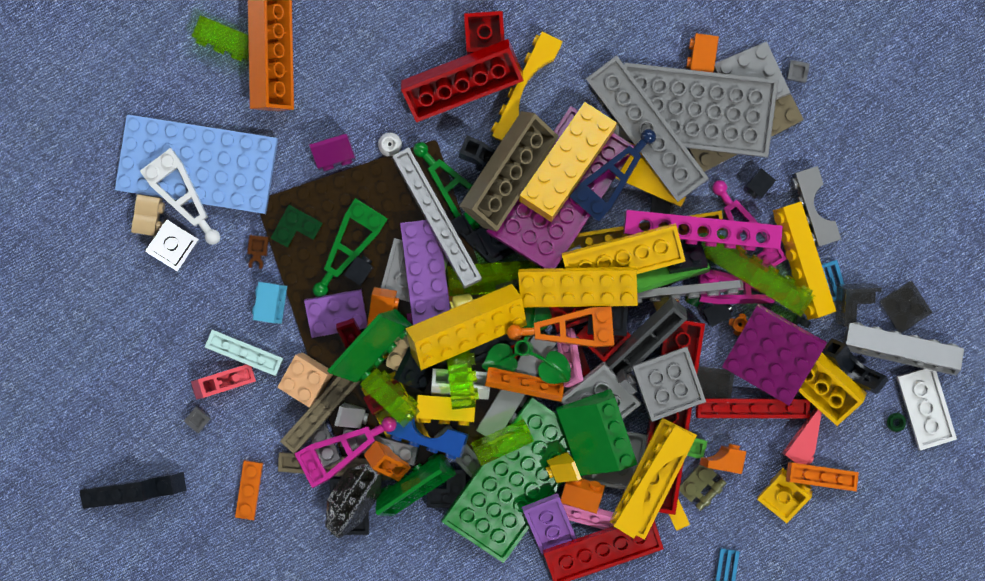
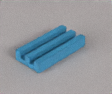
(838, 273)
(734, 568)

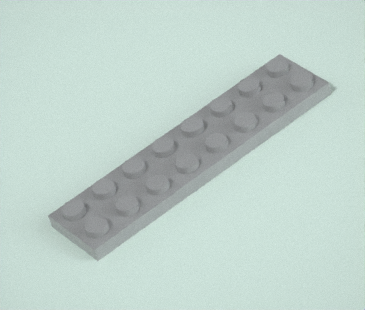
(635, 114)

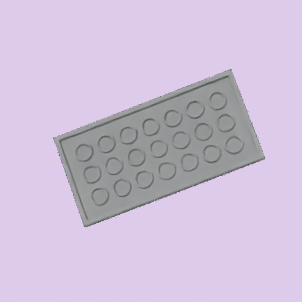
(711, 108)

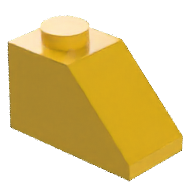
(563, 468)

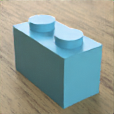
(269, 302)

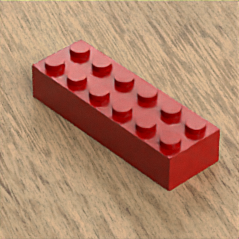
(462, 80)

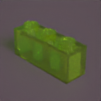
(221, 38)
(461, 380)
(390, 397)
(502, 442)

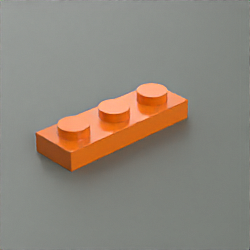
(249, 490)

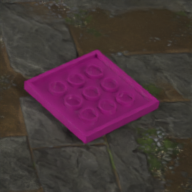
(774, 354)

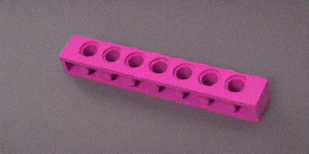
(772, 233)

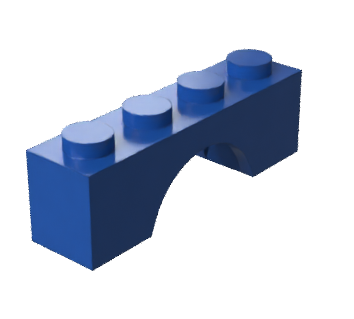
(451, 442)

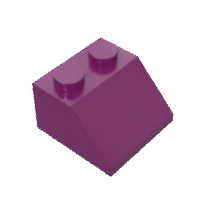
(333, 152)

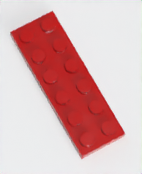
(598, 552)

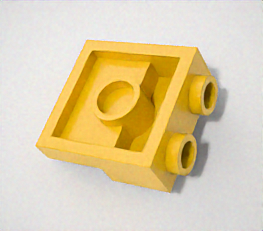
(785, 497)

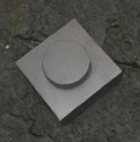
(798, 71)
(627, 381)
(197, 419)

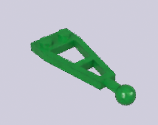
(421, 150)
(366, 217)

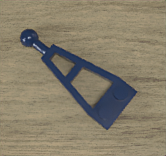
(589, 200)

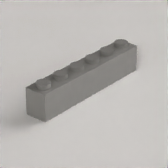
(904, 349)
(506, 402)

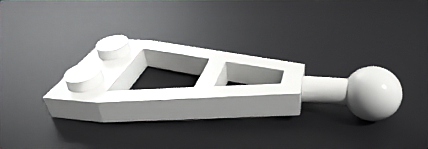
(161, 168)

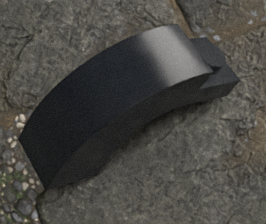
(865, 377)

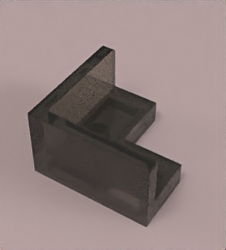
(849, 296)

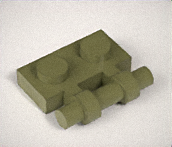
(697, 481)

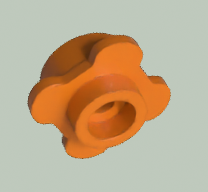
(734, 323)

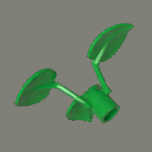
(555, 366)

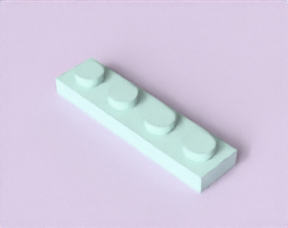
(244, 353)

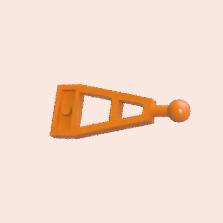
(601, 323)

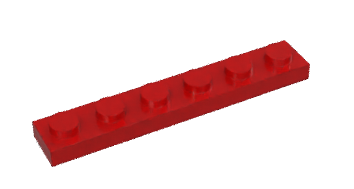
(753, 408)

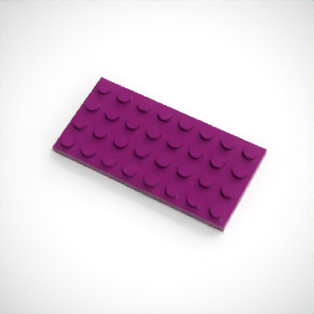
(546, 240)

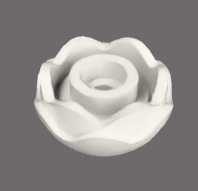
(389, 138)

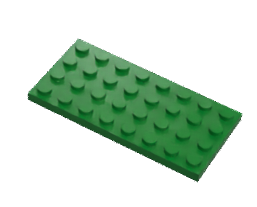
(493, 499)

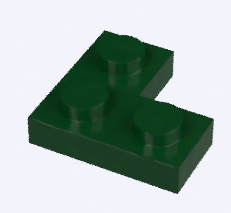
(293, 221)

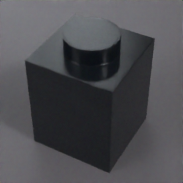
(759, 184)
(359, 270)
(717, 313)

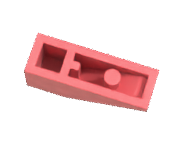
(223, 381)
(803, 444)

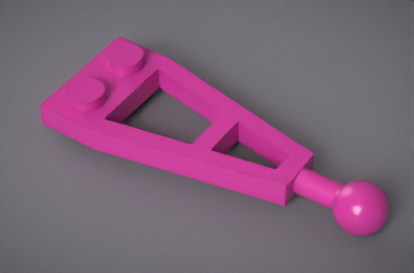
(719, 188)
(747, 298)
(313, 465)

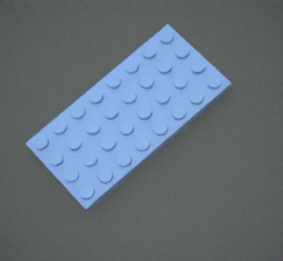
(223, 165)

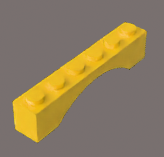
(544, 52)
(674, 445)

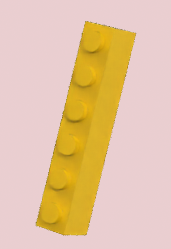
(804, 258)

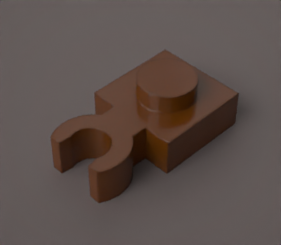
(257, 247)

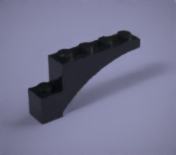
(476, 152)
(133, 490)

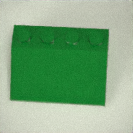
(371, 346)
(597, 434)
(414, 486)

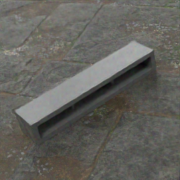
(648, 336)

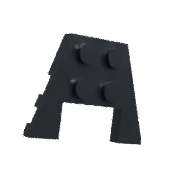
(484, 244)

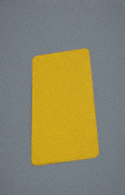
(679, 519)

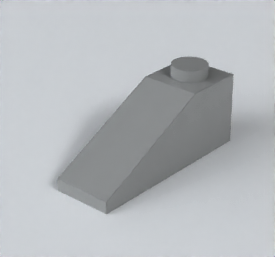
(351, 416)

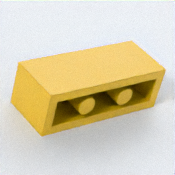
(441, 409)

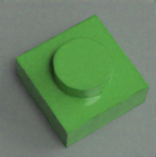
(698, 448)

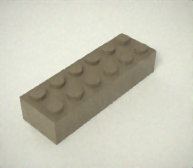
(509, 171)

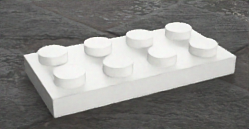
(926, 408)

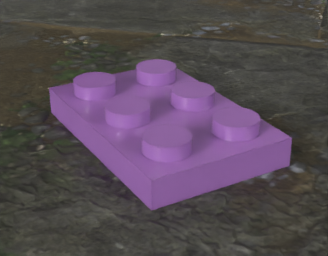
(331, 309)
(549, 522)

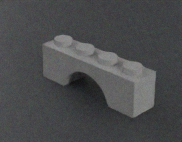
(807, 184)

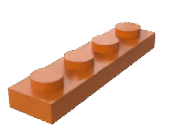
(523, 384)
(822, 476)

